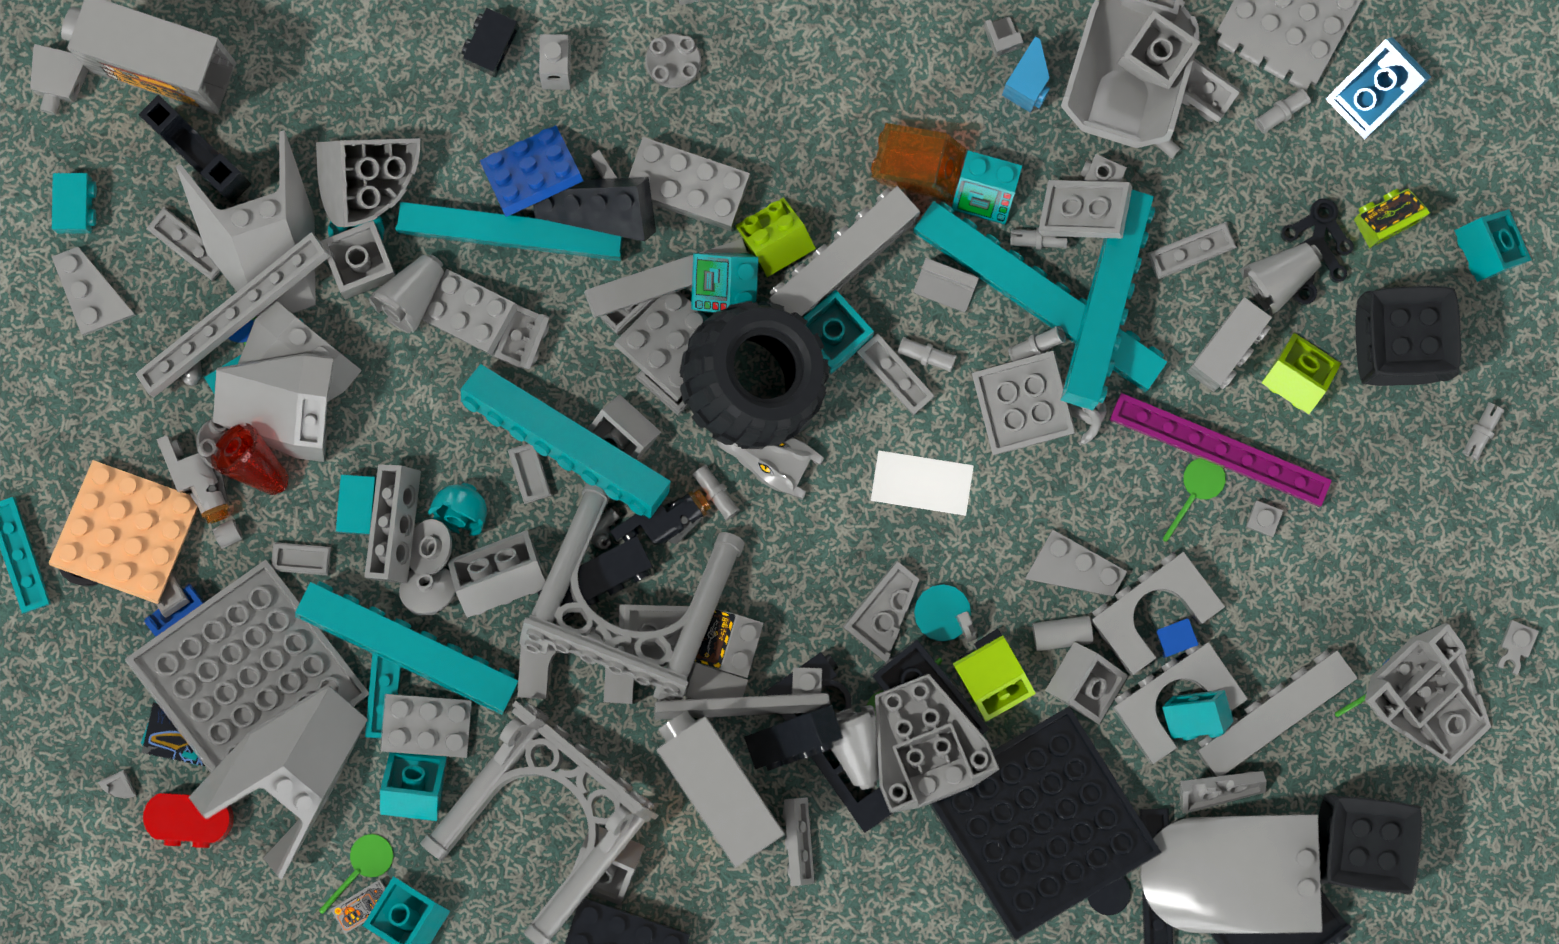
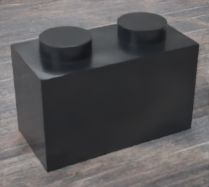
(490, 42)

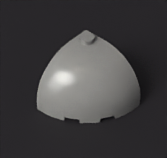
(364, 177)

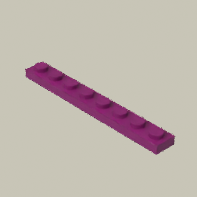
(1220, 450)

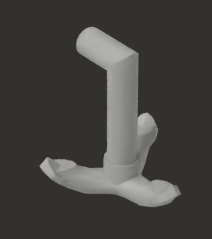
(1090, 417)

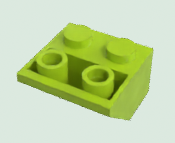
(775, 236)
(994, 678)

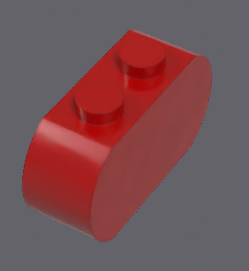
(177, 819)

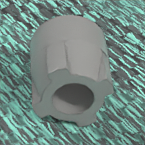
(227, 533)

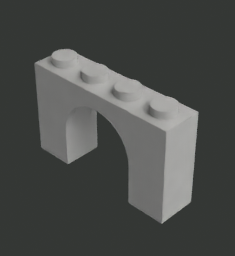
(1176, 577)
(535, 674)
(1138, 708)

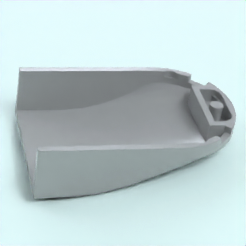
(1237, 874)

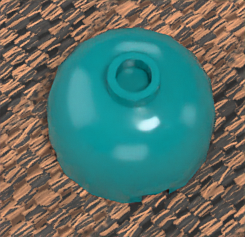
(460, 507)

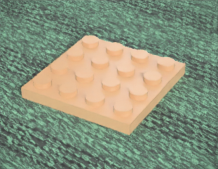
(124, 532)

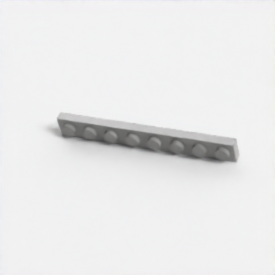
(232, 315)

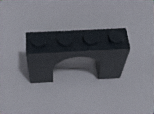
(195, 149)

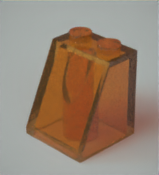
(918, 161)

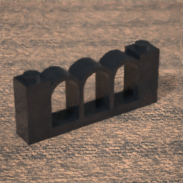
(871, 808)

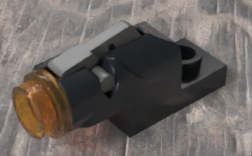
(669, 523)

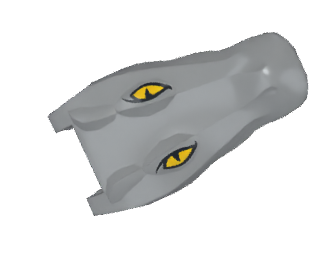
(779, 465)

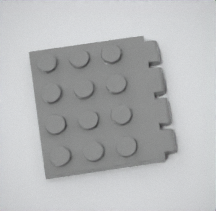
(1287, 34)

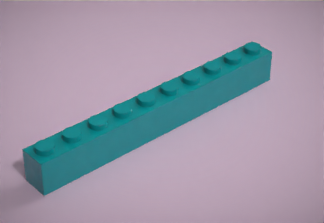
(1029, 288)

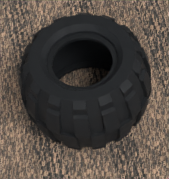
(720, 399)

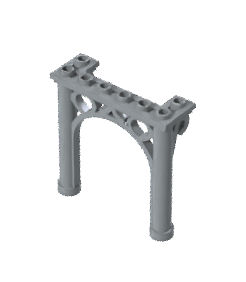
(671, 681)
(520, 739)

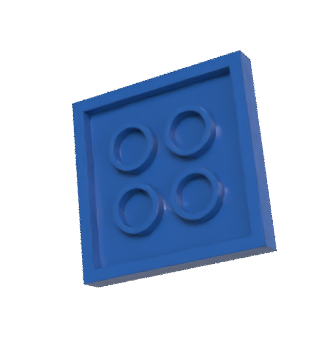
(531, 170)

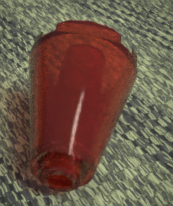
(249, 460)

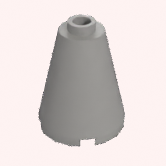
(1281, 275)
(409, 293)
(859, 747)

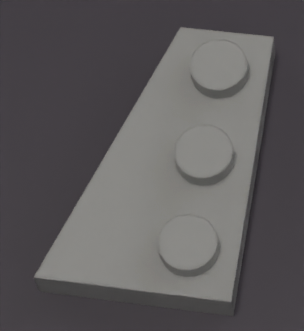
(882, 611)

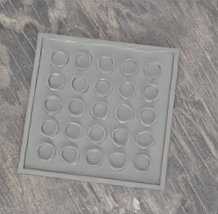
(239, 664)

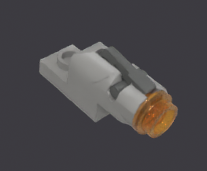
(196, 476)

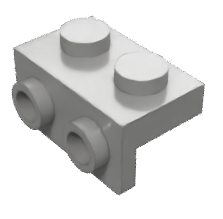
(1209, 92)
(522, 338)

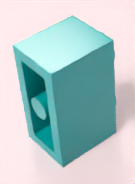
(73, 203)
(355, 504)
(1198, 715)

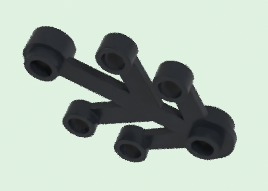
(1318, 240)

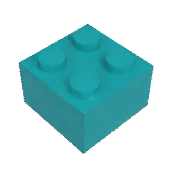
(839, 329)

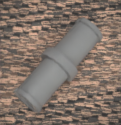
(1282, 110)
(1033, 238)
(1037, 344)
(927, 354)
(1483, 431)
(716, 492)

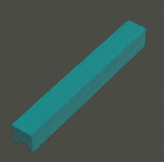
(506, 231)

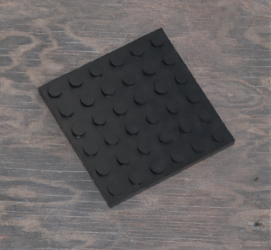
(1045, 826)

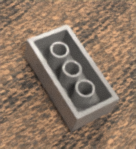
(691, 183)

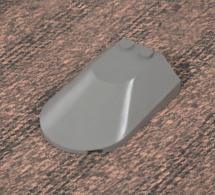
(1109, 99)

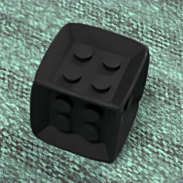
(1408, 335)
(1369, 843)

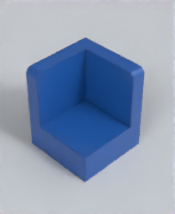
(1177, 637)

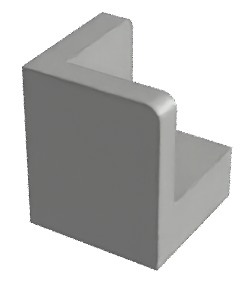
(1003, 36)

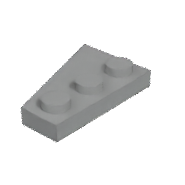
(89, 293)
(1074, 567)
(1212, 791)

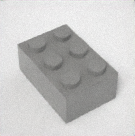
(1230, 345)
(496, 574)

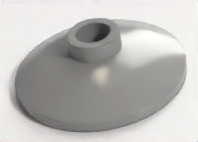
(430, 547)
(428, 598)

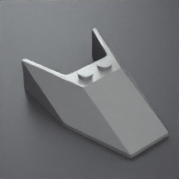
(259, 231)
(291, 758)

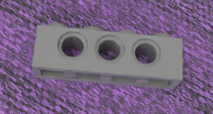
(392, 523)

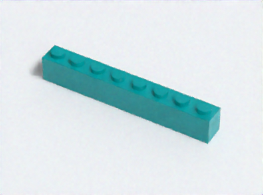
(1106, 309)
(565, 441)
(405, 647)

